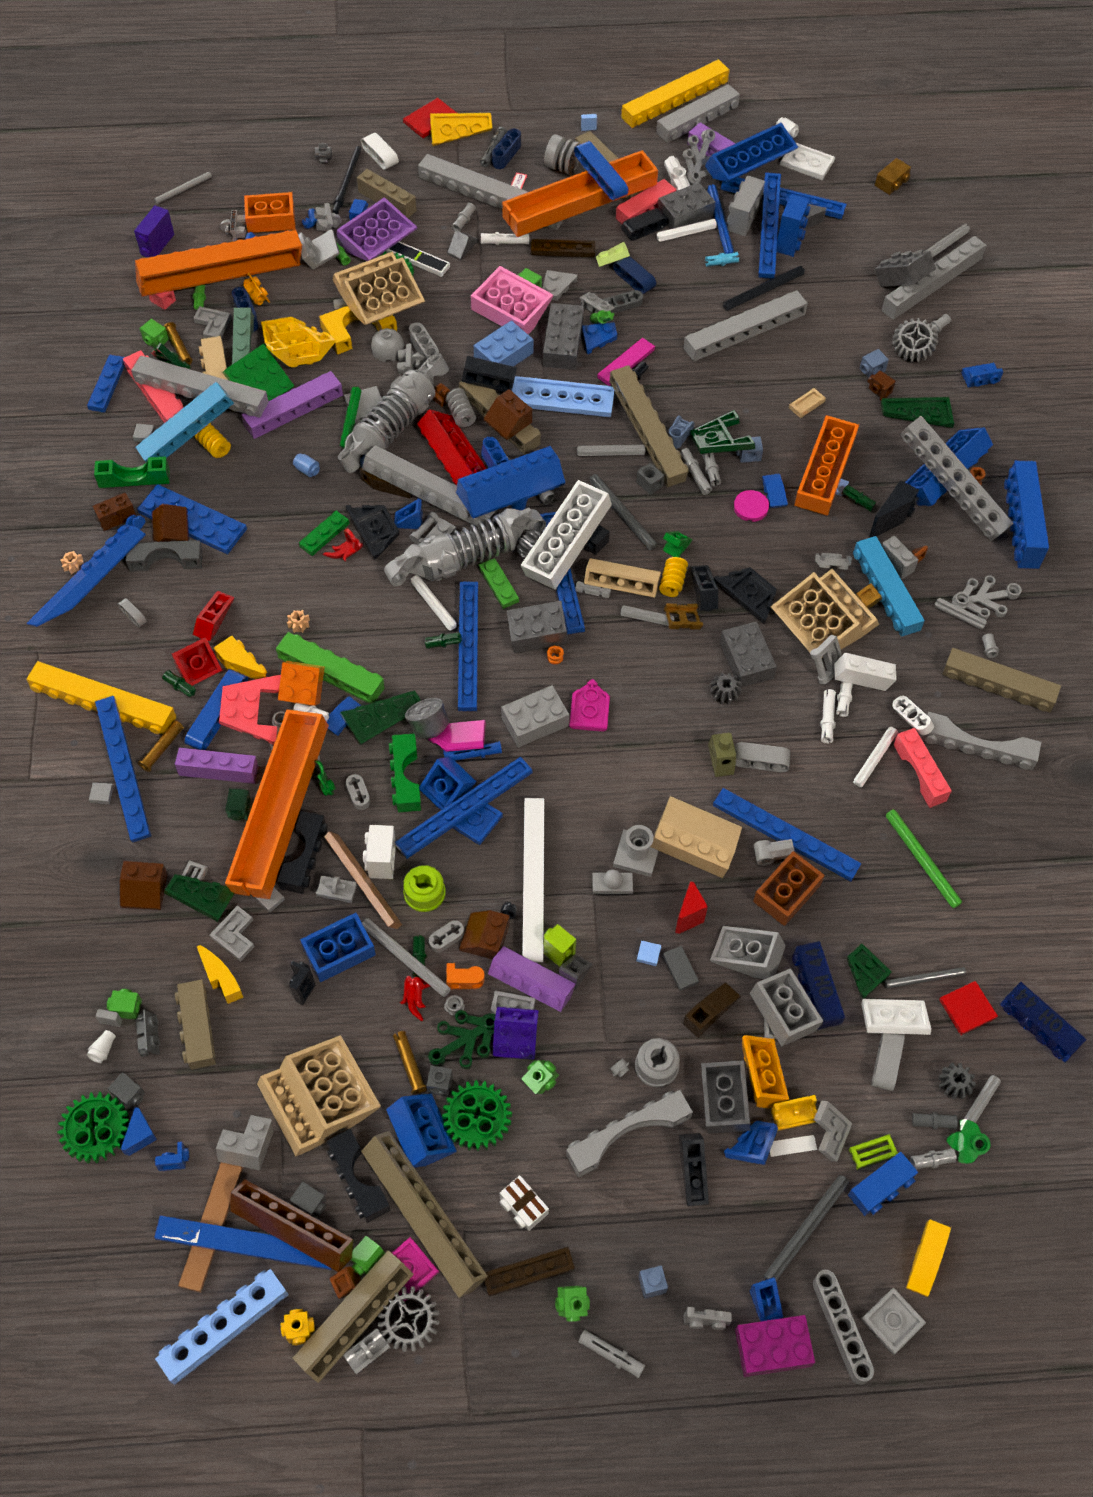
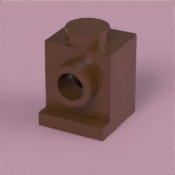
(881, 384)

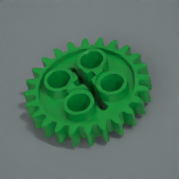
(75, 1131)
(472, 1134)

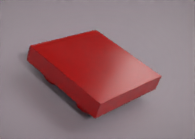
(968, 1008)

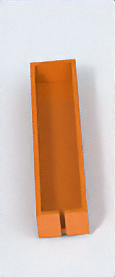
(574, 195)
(218, 262)
(277, 804)

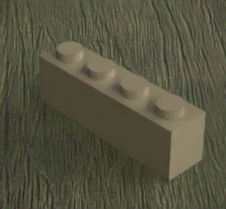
(377, 188)
(196, 1024)

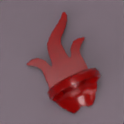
(347, 548)
(413, 995)

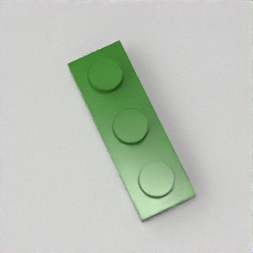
(498, 583)

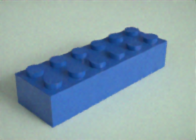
(1026, 514)

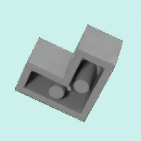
(248, 1148)

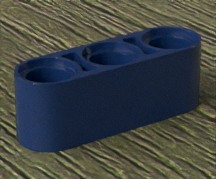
(506, 149)
(634, 274)
(242, 300)

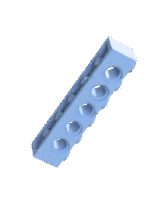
(197, 1354)

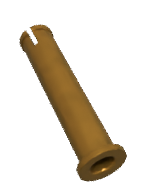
(177, 342)
(162, 744)
(409, 1063)

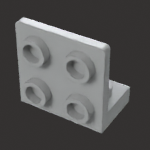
(319, 250)

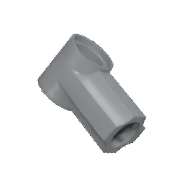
(769, 851)

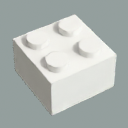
(380, 851)

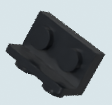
(302, 982)

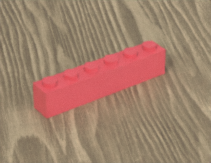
(162, 401)

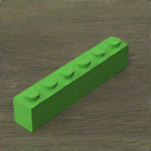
(337, 670)

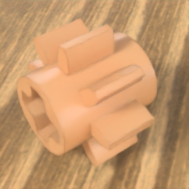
(72, 562)
(298, 621)

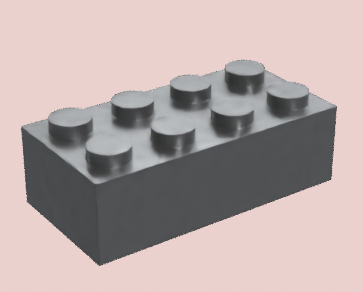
(563, 336)

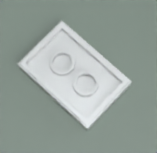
(808, 161)
(896, 1016)

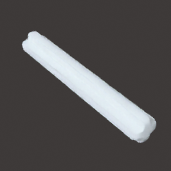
(686, 230)
(433, 602)
(875, 757)

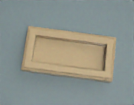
(807, 403)

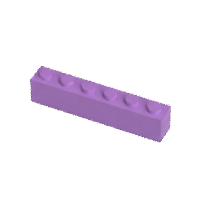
(294, 404)

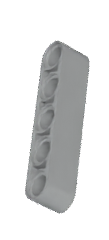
(843, 1338)

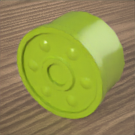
(424, 888)

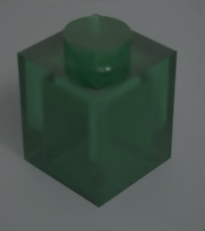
(238, 804)

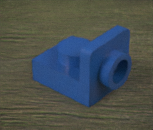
(173, 1161)

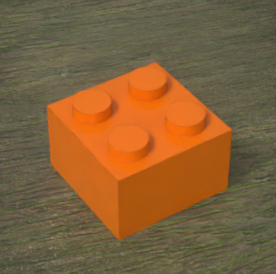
(301, 683)

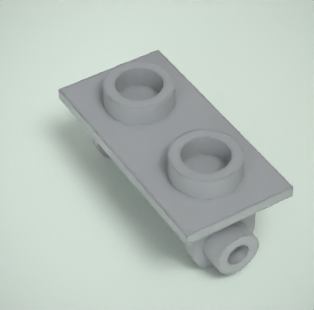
(592, 302)

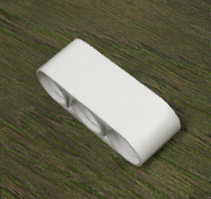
(379, 151)

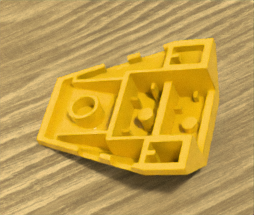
(295, 342)

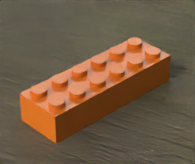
(826, 465)

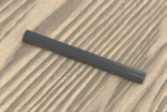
(925, 977)

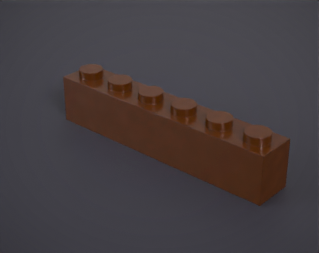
(291, 1225)

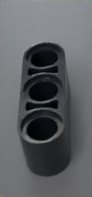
(644, 224)

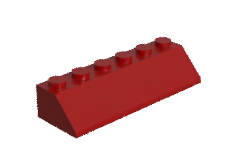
(450, 445)

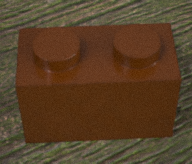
(508, 415)
(142, 885)
(485, 933)

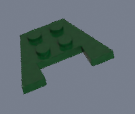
(715, 437)

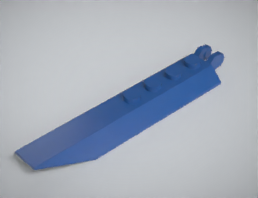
(92, 571)

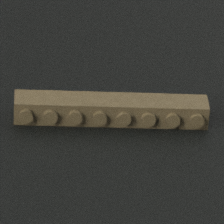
(648, 426)
(424, 1214)

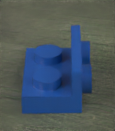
(982, 375)

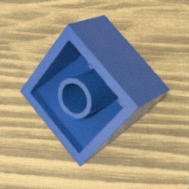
(446, 782)

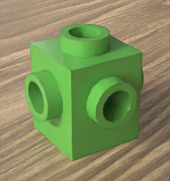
(540, 1076)
(572, 1302)

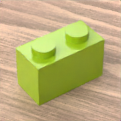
(559, 945)

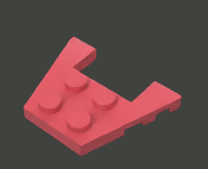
(241, 707)

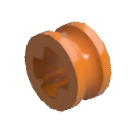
(556, 650)

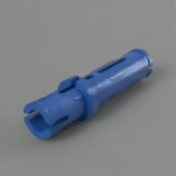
(489, 749)

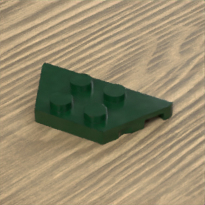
(167, 356)

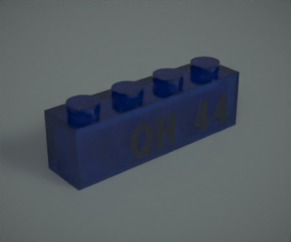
(818, 983)
(1042, 1022)

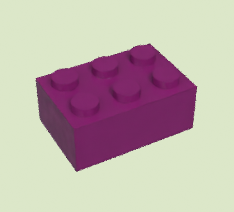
(774, 1346)

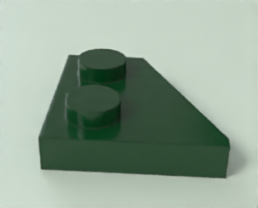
(867, 970)

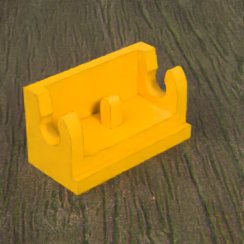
(794, 1112)

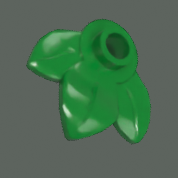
(327, 786)
(965, 1141)

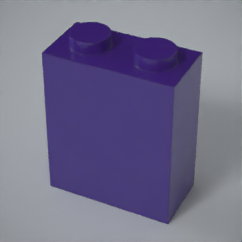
(154, 232)

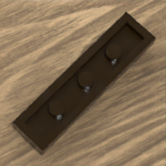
(569, 248)
(529, 1271)

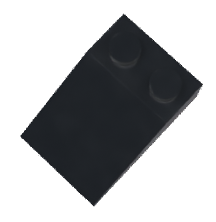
(895, 509)

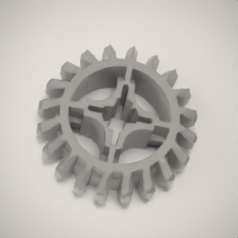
(902, 336)
(390, 1329)

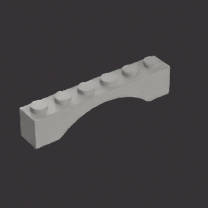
(1018, 752)
(666, 1112)

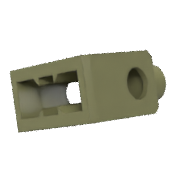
(722, 748)

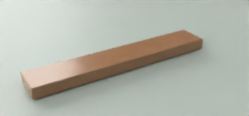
(363, 880)
(214, 1214)

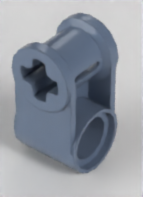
(680, 431)

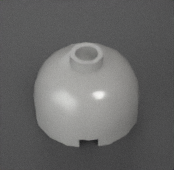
(386, 344)

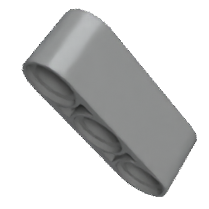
(422, 341)
(762, 757)
(888, 1061)

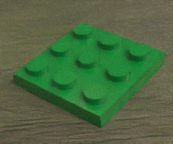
(261, 372)

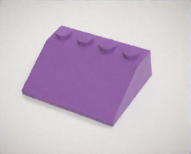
(374, 230)

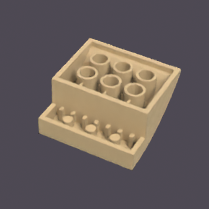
(378, 288)
(824, 609)
(317, 1094)

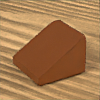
(920, 552)
(345, 1281)

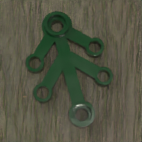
(466, 1037)

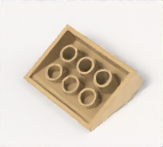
(696, 837)

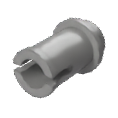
(991, 649)

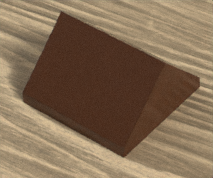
(170, 523)

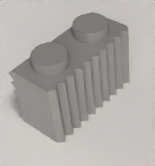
(900, 556)

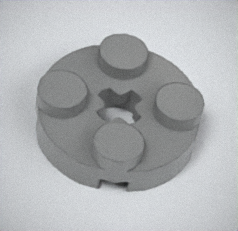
(828, 559)

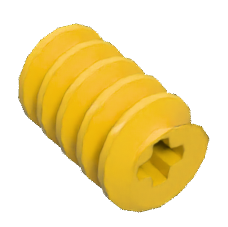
(213, 441)
(673, 576)

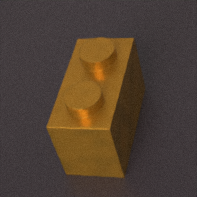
(893, 176)

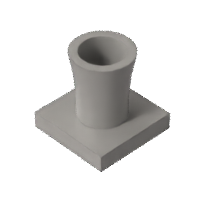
(635, 851)

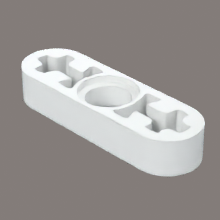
(914, 722)

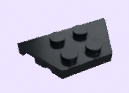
(374, 527)
(749, 591)

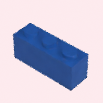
(883, 1184)

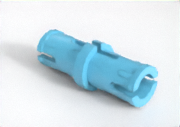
(722, 259)

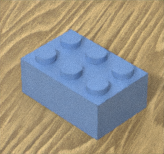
(505, 346)

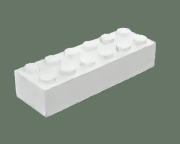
(566, 534)

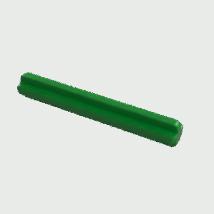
(350, 415)

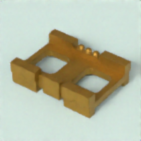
(681, 611)

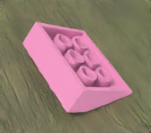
(509, 298)

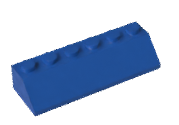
(750, 153)
(967, 446)
(510, 482)

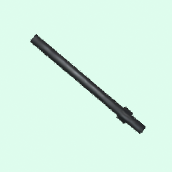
(339, 200)

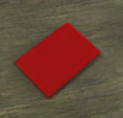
(420, 119)

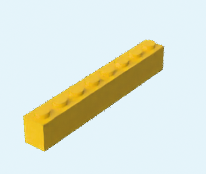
(675, 93)
(84, 692)

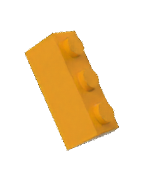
(764, 1071)

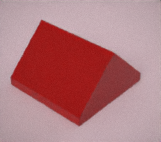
(196, 662)
(692, 911)

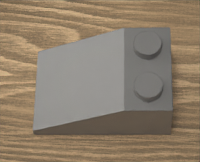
(749, 951)

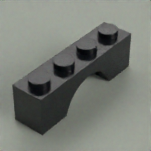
(295, 874)
(370, 1199)

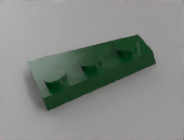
(204, 897)

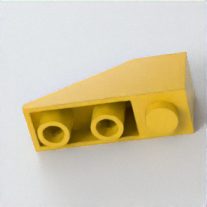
(234, 657)

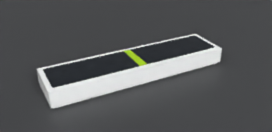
(421, 259)

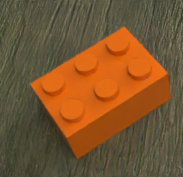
(269, 212)

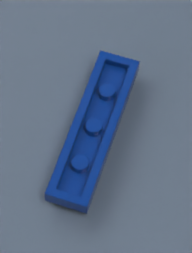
(106, 384)

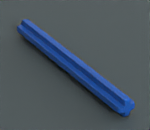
(720, 219)

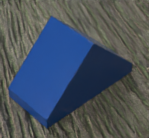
(410, 516)
(138, 1134)
(766, 1300)

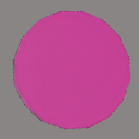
(751, 505)

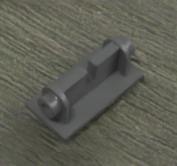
(148, 1025)

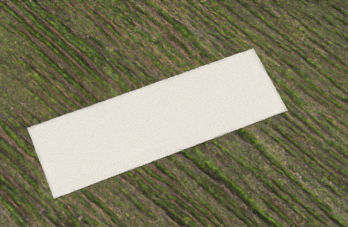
(793, 1145)

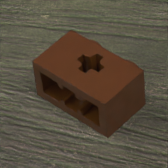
(113, 511)

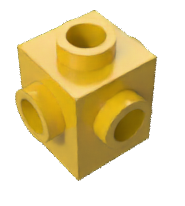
(303, 1333)

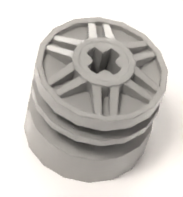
(561, 154)

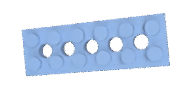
(570, 390)

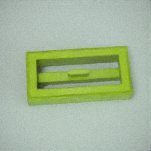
(856, 1157)

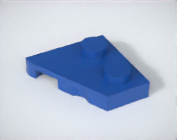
(598, 335)
(754, 1144)

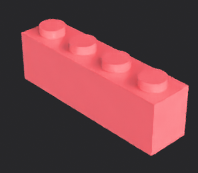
(643, 201)

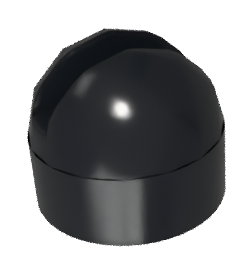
(509, 909)

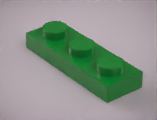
(324, 533)

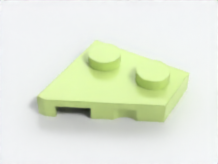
(613, 254)

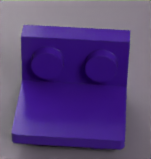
(515, 1033)

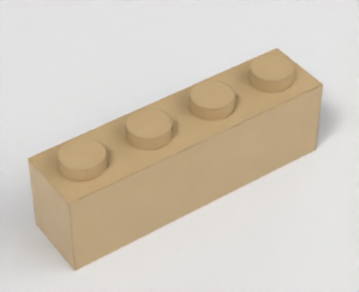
(214, 356)
(622, 577)

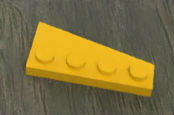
(458, 125)

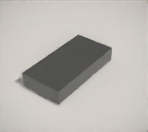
(680, 968)

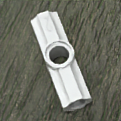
(676, 173)

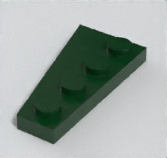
(933, 409)
(372, 719)

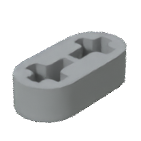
(132, 612)
(360, 791)
(444, 933)

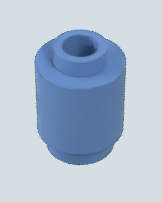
(306, 465)

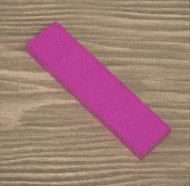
(630, 357)

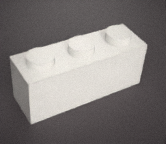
(865, 671)

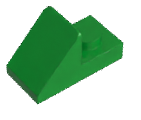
(676, 543)

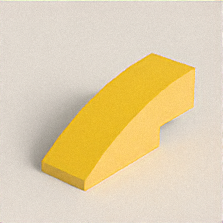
(220, 975)
(928, 1257)

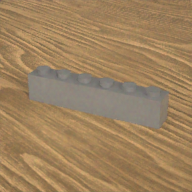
(697, 112)

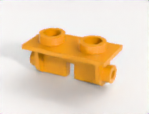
(252, 286)

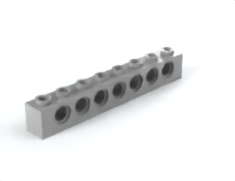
(956, 478)

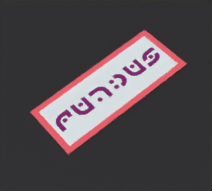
(519, 180)

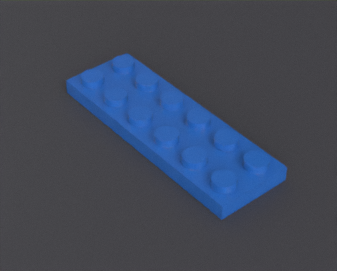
(203, 523)

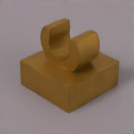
(869, 596)

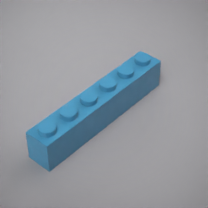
(186, 423)
(887, 582)

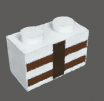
(523, 1204)

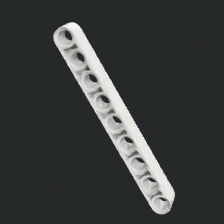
(533, 879)

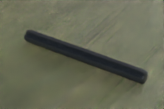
(763, 288)

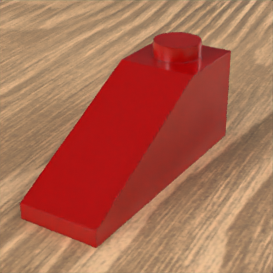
(212, 615)

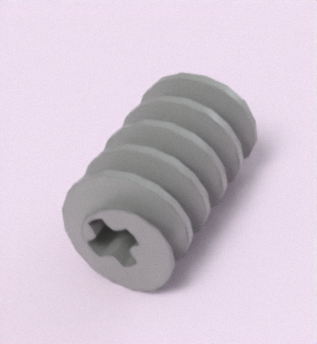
(460, 408)

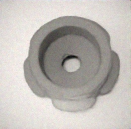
(448, 1006)
(620, 1068)

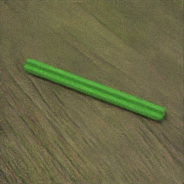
(924, 859)

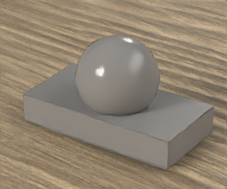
(612, 882)

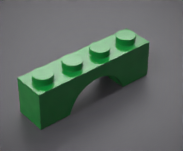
(113, 475)
(407, 793)

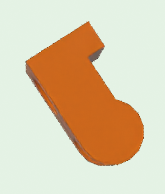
(464, 978)

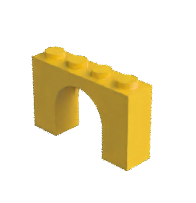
(336, 322)

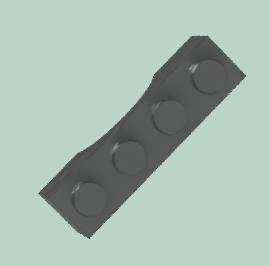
(145, 554)

